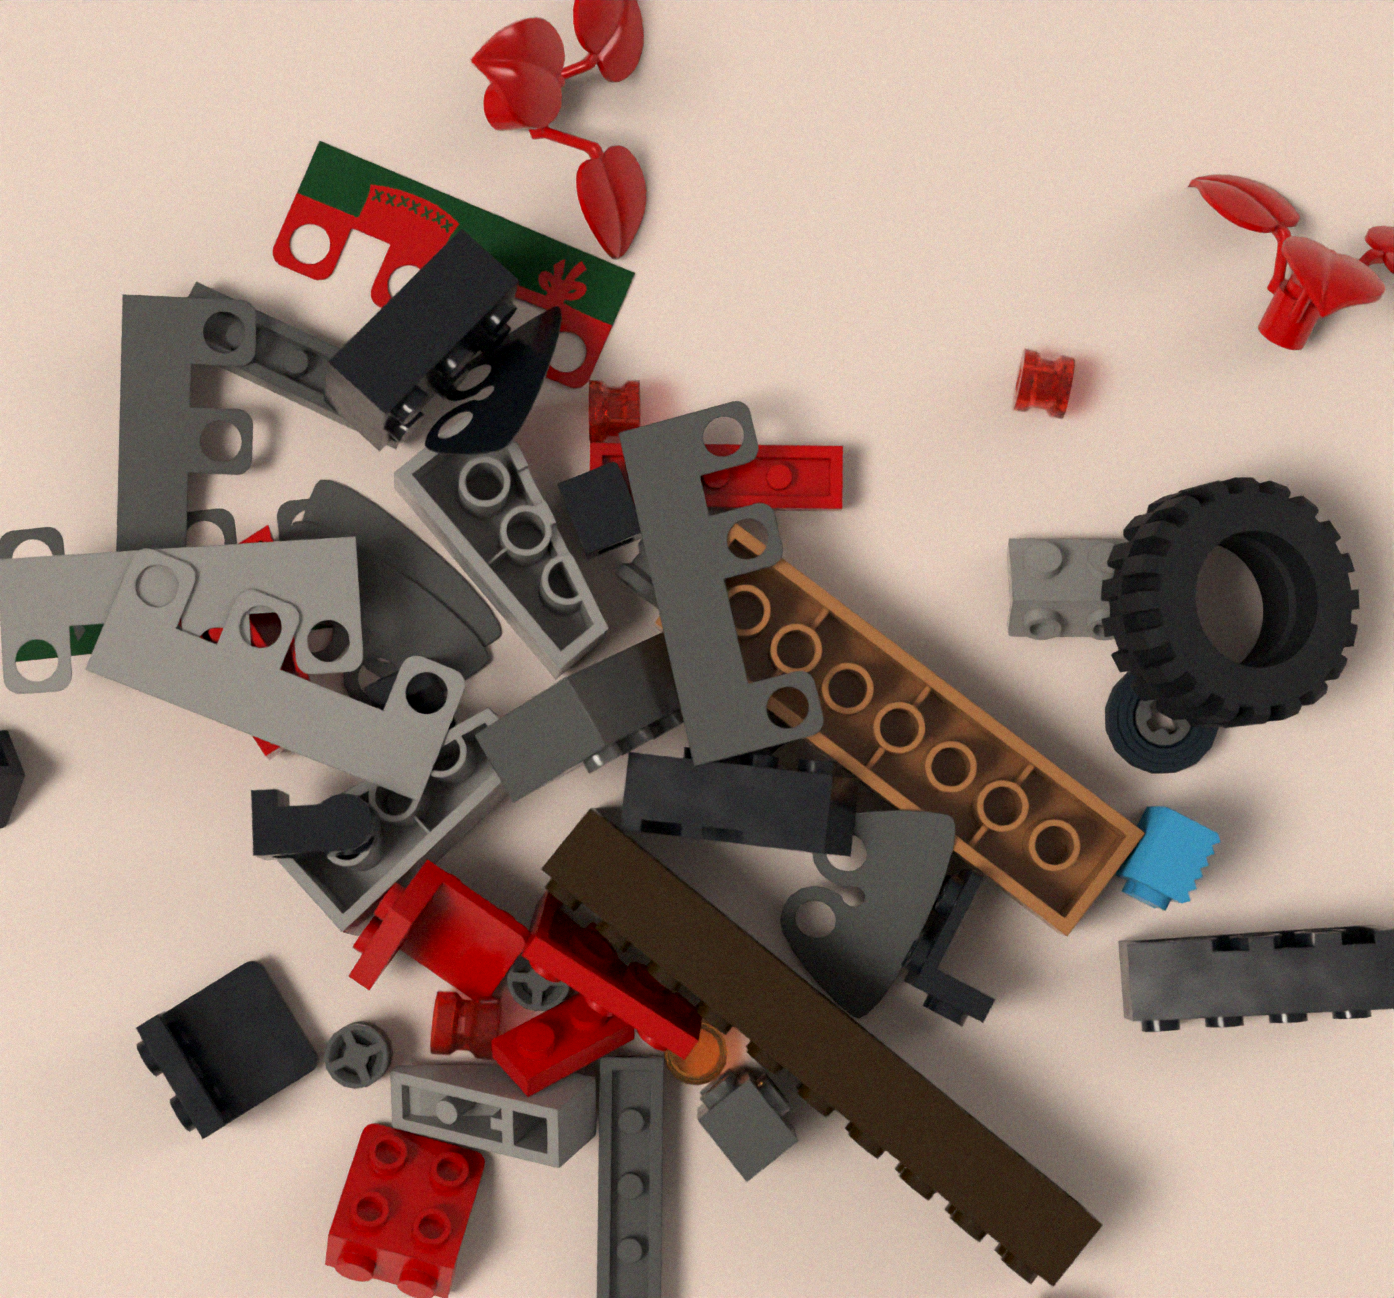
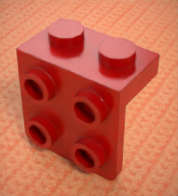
(443, 930)
(404, 1211)

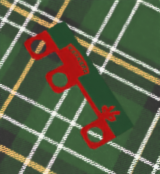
(418, 221)

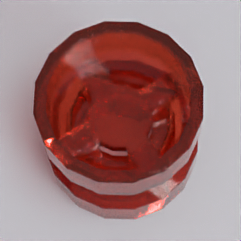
(480, 1027)

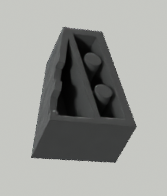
(585, 719)

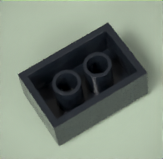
(421, 342)

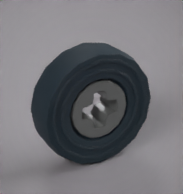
(1147, 749)

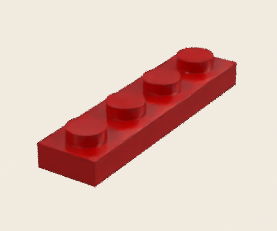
(778, 476)

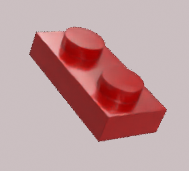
(558, 1044)

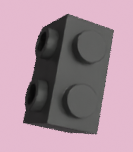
(746, 1120)

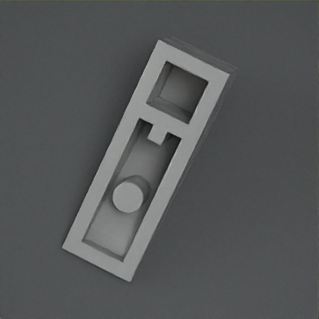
(491, 1113)

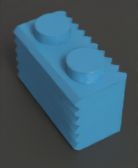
(1166, 858)

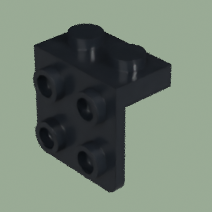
(945, 993)
(226, 1048)

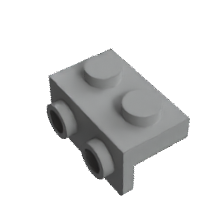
(1058, 587)

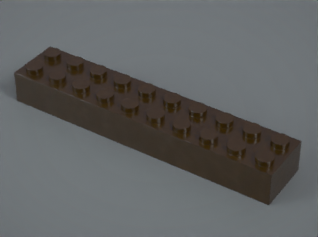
(821, 1045)

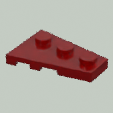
(590, 965)

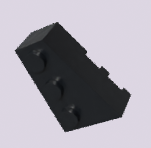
(742, 802)

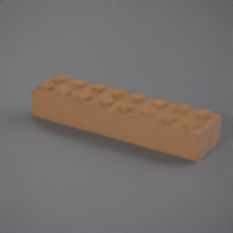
(927, 744)

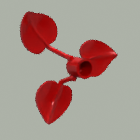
(525, 93)
(1320, 276)

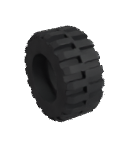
(1301, 591)

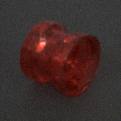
(1043, 383)
(613, 409)

